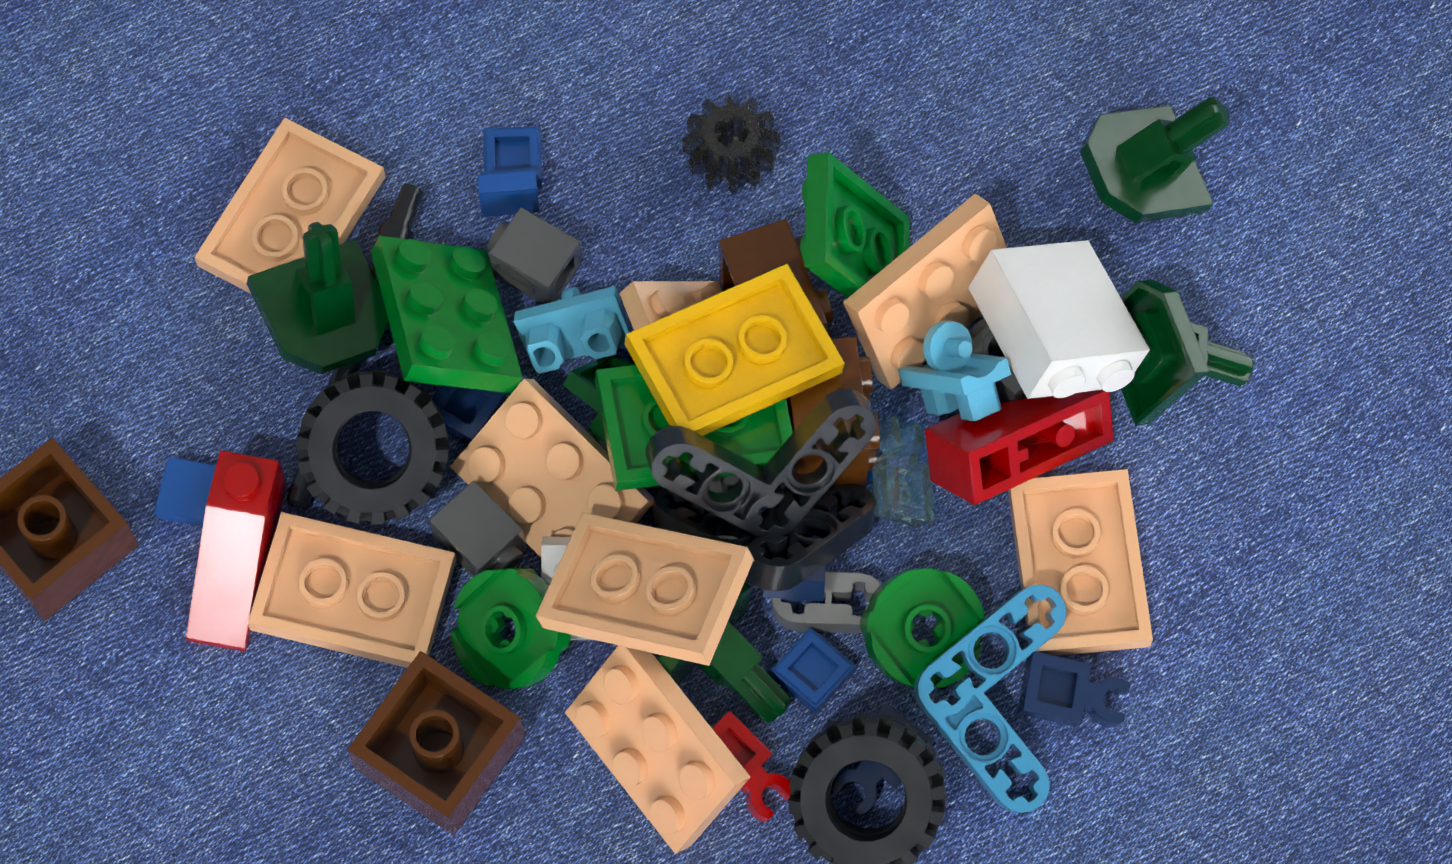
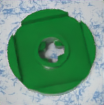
(889, 623)
(478, 638)

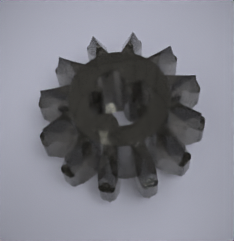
(716, 130)

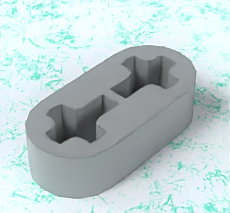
(828, 616)

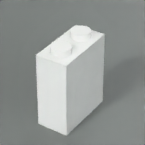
(1058, 319)

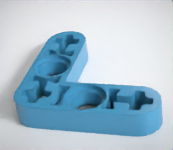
(974, 704)

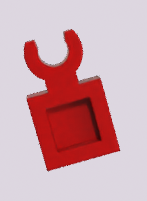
(751, 755)

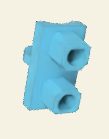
(573, 328)
(955, 375)

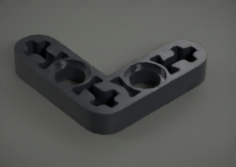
(760, 485)
(804, 555)

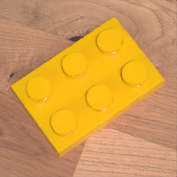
(734, 353)

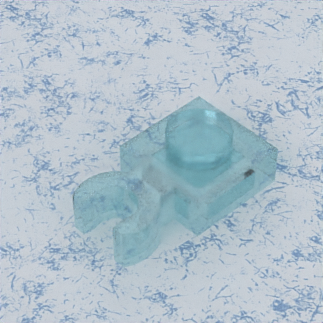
(899, 480)

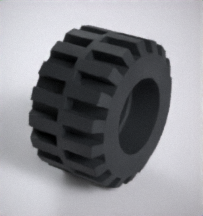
(372, 499)
(875, 741)

